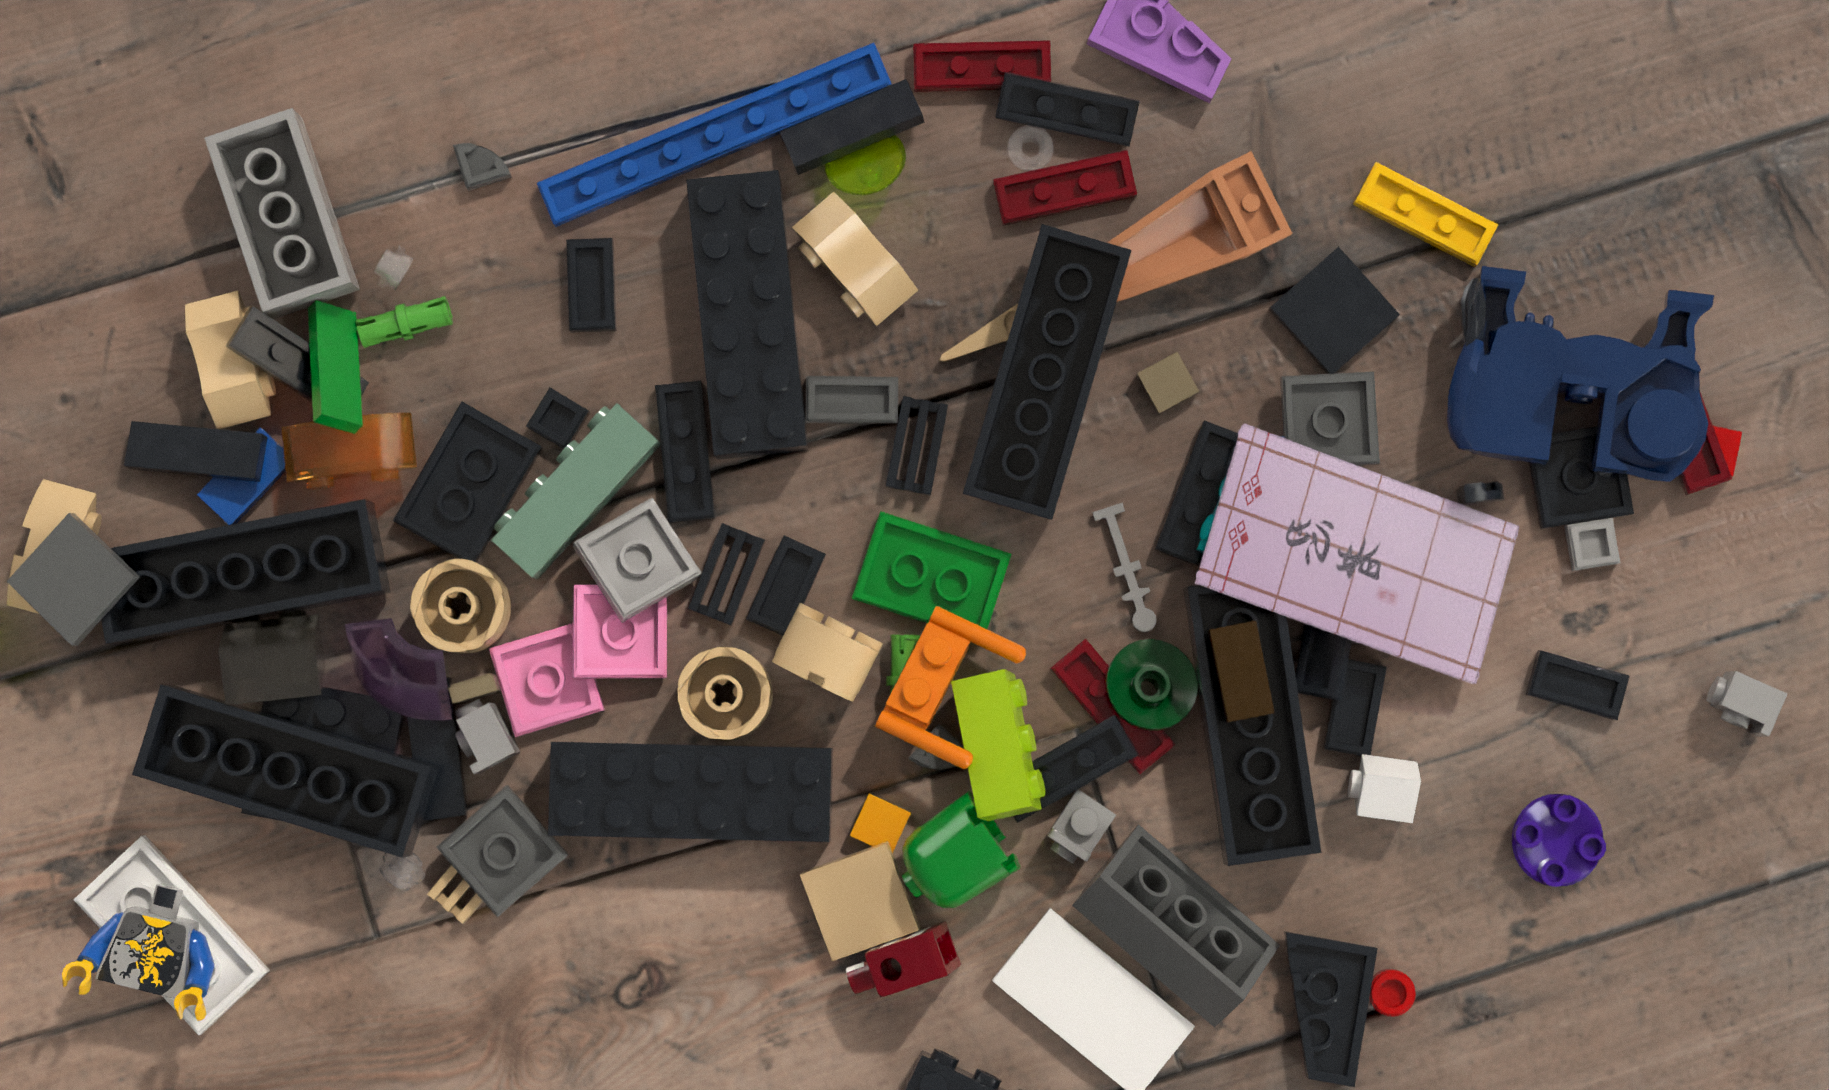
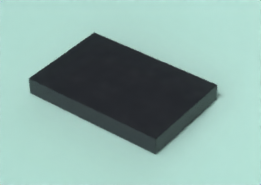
(467, 483)

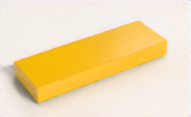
(1425, 214)

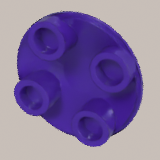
(1557, 840)

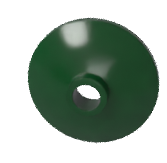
(1163, 667)

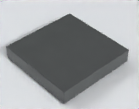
(1332, 415)
(73, 579)
(502, 850)

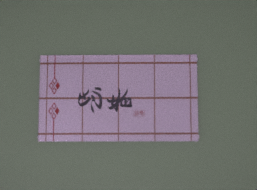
(1357, 554)

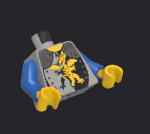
(150, 953)

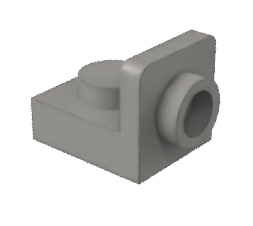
(1079, 827)

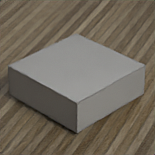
(1592, 544)

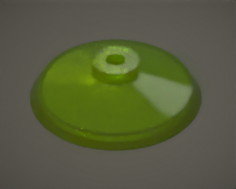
(868, 168)

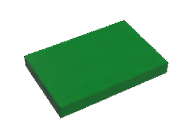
(920, 567)

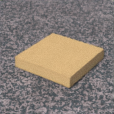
(860, 901)

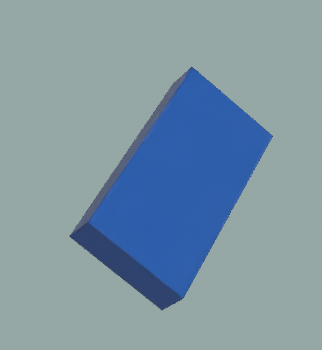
(234, 498)

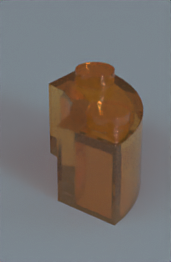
(324, 453)

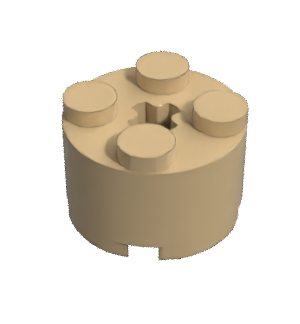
(437, 620)
(826, 652)
(698, 697)

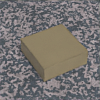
(1167, 383)
(474, 688)

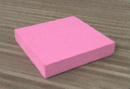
(617, 649)
(540, 682)

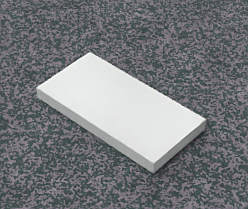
(132, 882)
(1093, 1002)

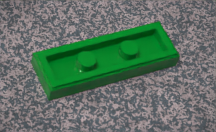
(334, 367)

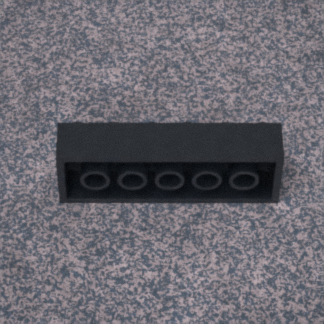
(747, 315)
(1047, 371)
(249, 572)
(1258, 761)
(285, 770)
(690, 791)

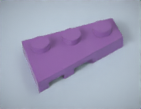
(1162, 44)

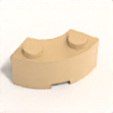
(854, 259)
(229, 384)
(45, 512)

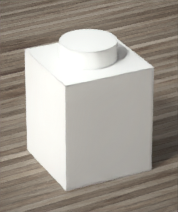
(1385, 788)

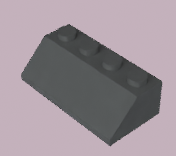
(1177, 926)

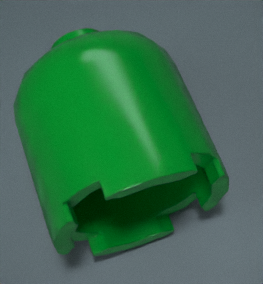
(956, 856)

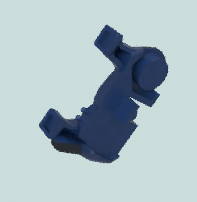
(1513, 370)

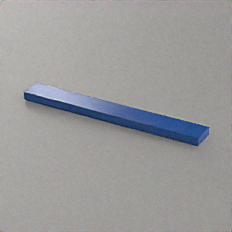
(712, 135)

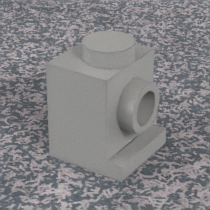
(1746, 702)
(484, 735)

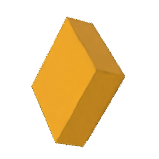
(880, 822)

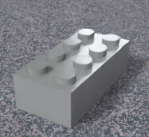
(282, 213)

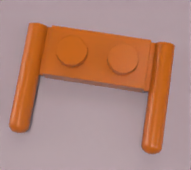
(929, 677)

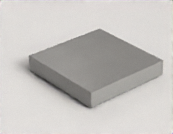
(636, 560)

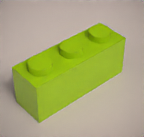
(1000, 744)

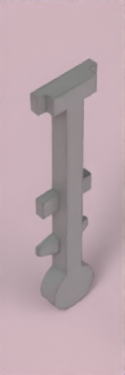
(1143, 618)

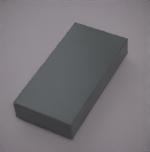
(851, 400)

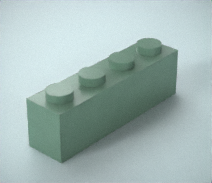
(575, 491)

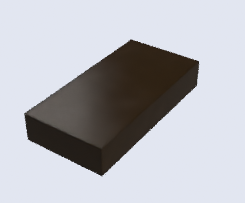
(1241, 671)

